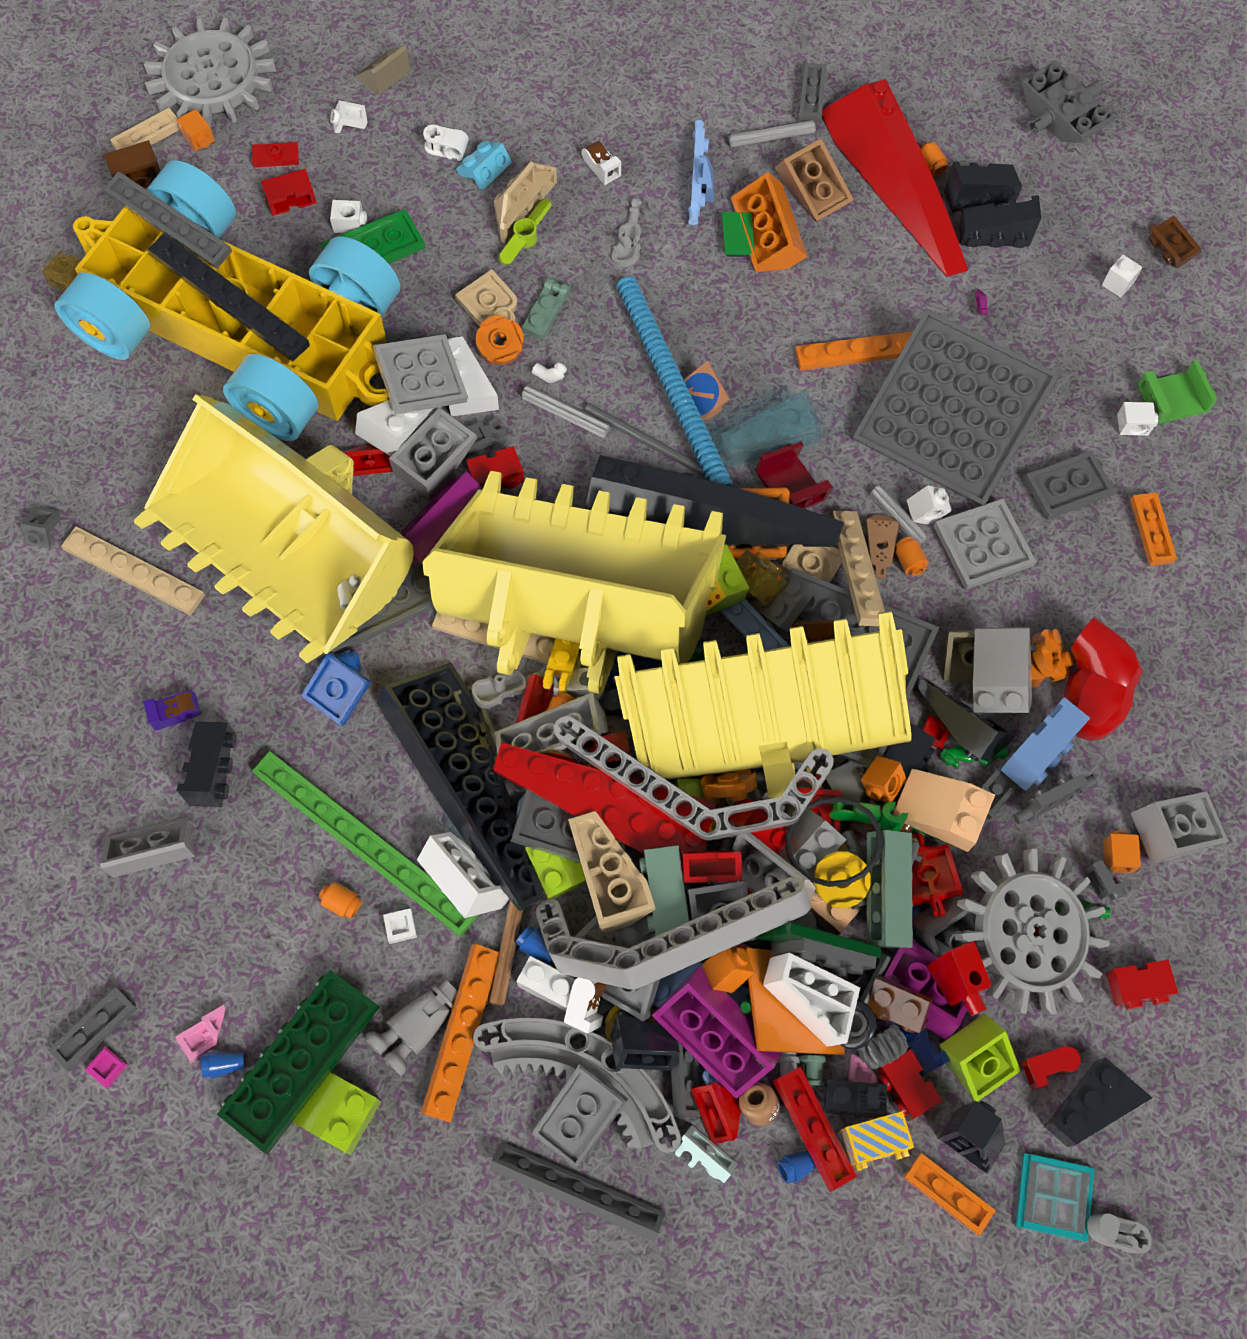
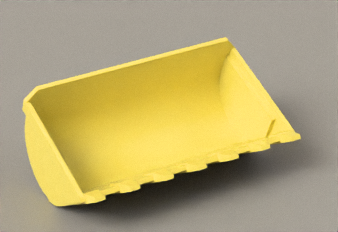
(575, 576)

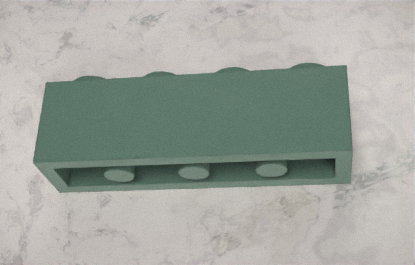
(666, 888)
(890, 891)

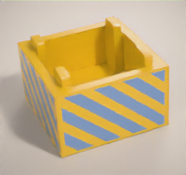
(876, 1140)

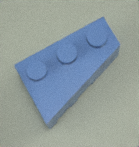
(1045, 744)

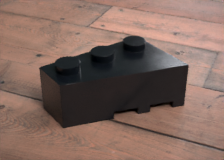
(981, 185)
(208, 764)
(1095, 1102)
(975, 1134)

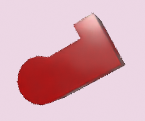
(1060, 1061)

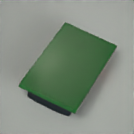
(734, 234)

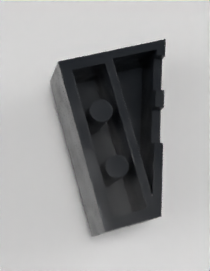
(1000, 225)

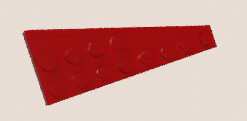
(587, 789)

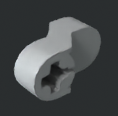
(1132, 1238)

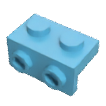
(485, 163)

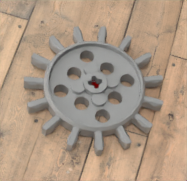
(203, 64)
(1032, 931)

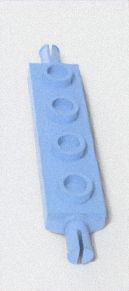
(697, 197)

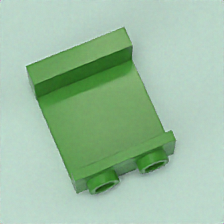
(1178, 394)

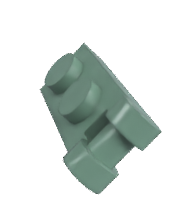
(546, 309)

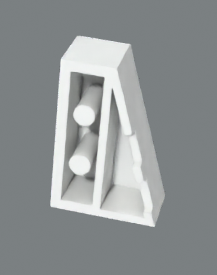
(385, 429)
(461, 875)

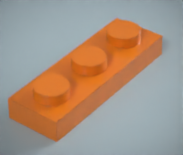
(1153, 529)
(949, 1194)

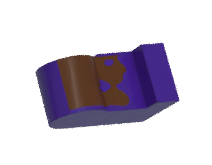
(171, 709)

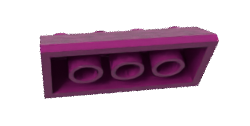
(438, 515)
(715, 1033)

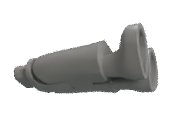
(414, 1025)

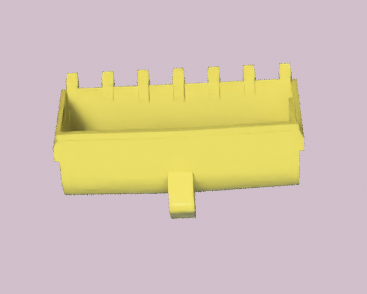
(277, 526)
(768, 704)

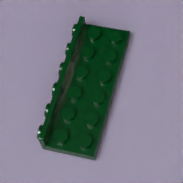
(297, 1061)

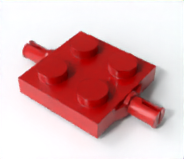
(934, 876)

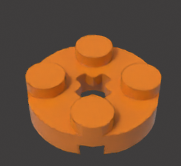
(504, 328)
(1052, 655)
(729, 784)

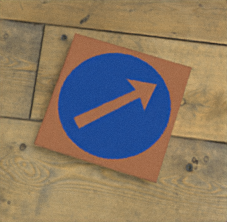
(706, 391)

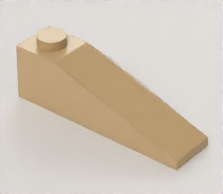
(614, 882)

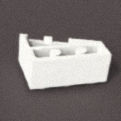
(478, 388)
(813, 996)

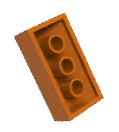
(774, 226)

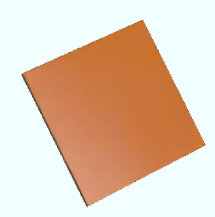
(773, 1023)

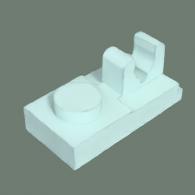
(715, 1161)

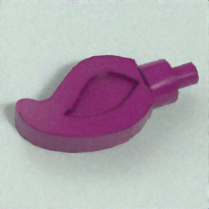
(981, 301)

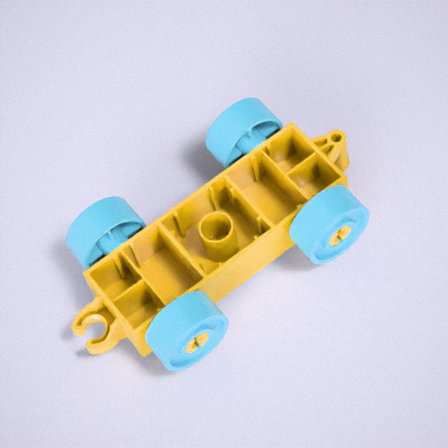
(128, 293)

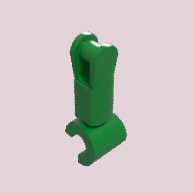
(883, 816)

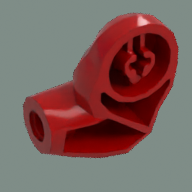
(1104, 679)

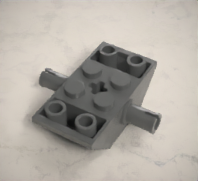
(1064, 104)

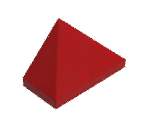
(369, 460)
(718, 1111)

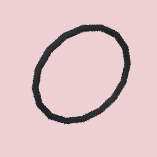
(864, 872)

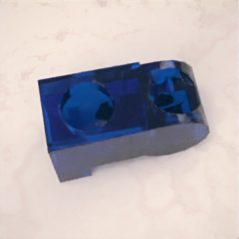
(925, 1051)

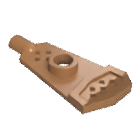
(882, 534)

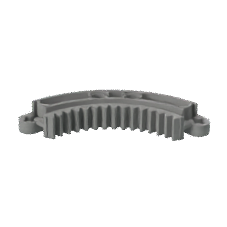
(547, 1045)

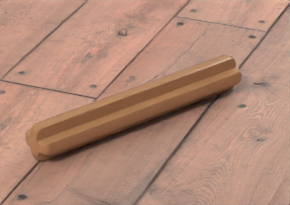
(506, 955)

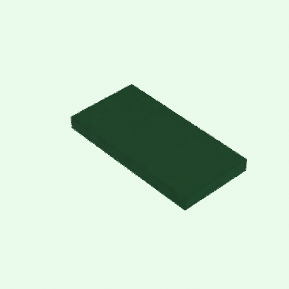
(794, 931)

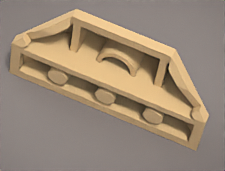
(522, 196)

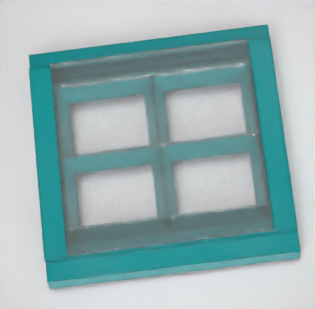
(1055, 1197)

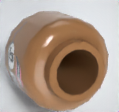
(759, 1104)

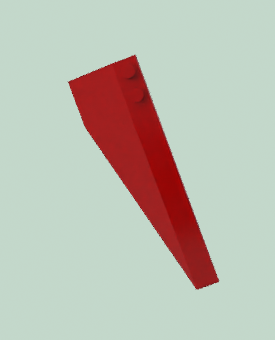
(883, 149)

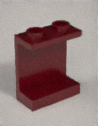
(785, 470)

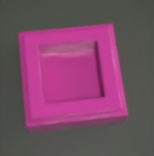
(106, 1067)

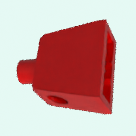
(962, 977)

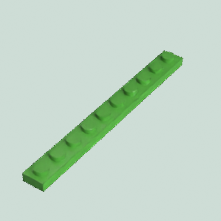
(361, 841)

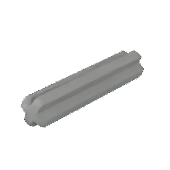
(895, 511)

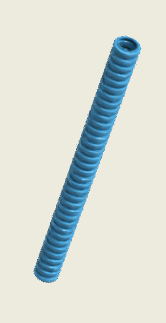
(673, 382)

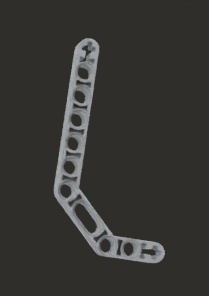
(676, 796)
(675, 948)

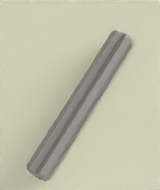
(771, 133)
(565, 411)

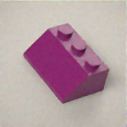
(910, 970)

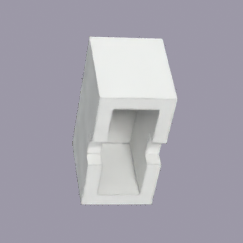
(546, 983)

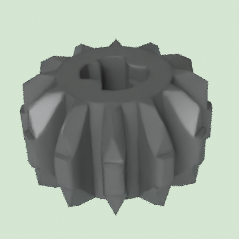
(884, 1047)

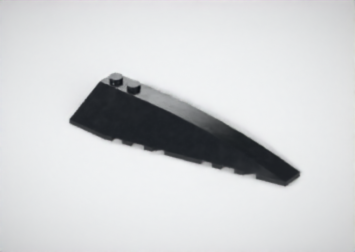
(746, 515)
(458, 765)

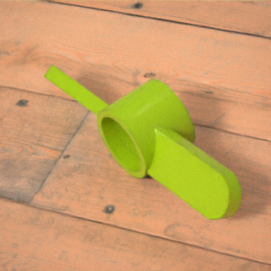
(520, 241)

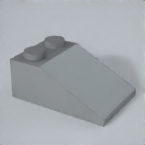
(432, 453)
(1002, 670)
(1178, 827)

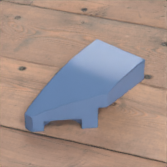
(706, 176)

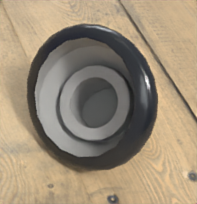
(862, 1027)

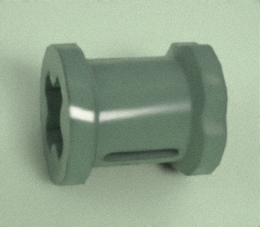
(814, 1070)

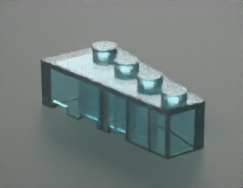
(780, 425)

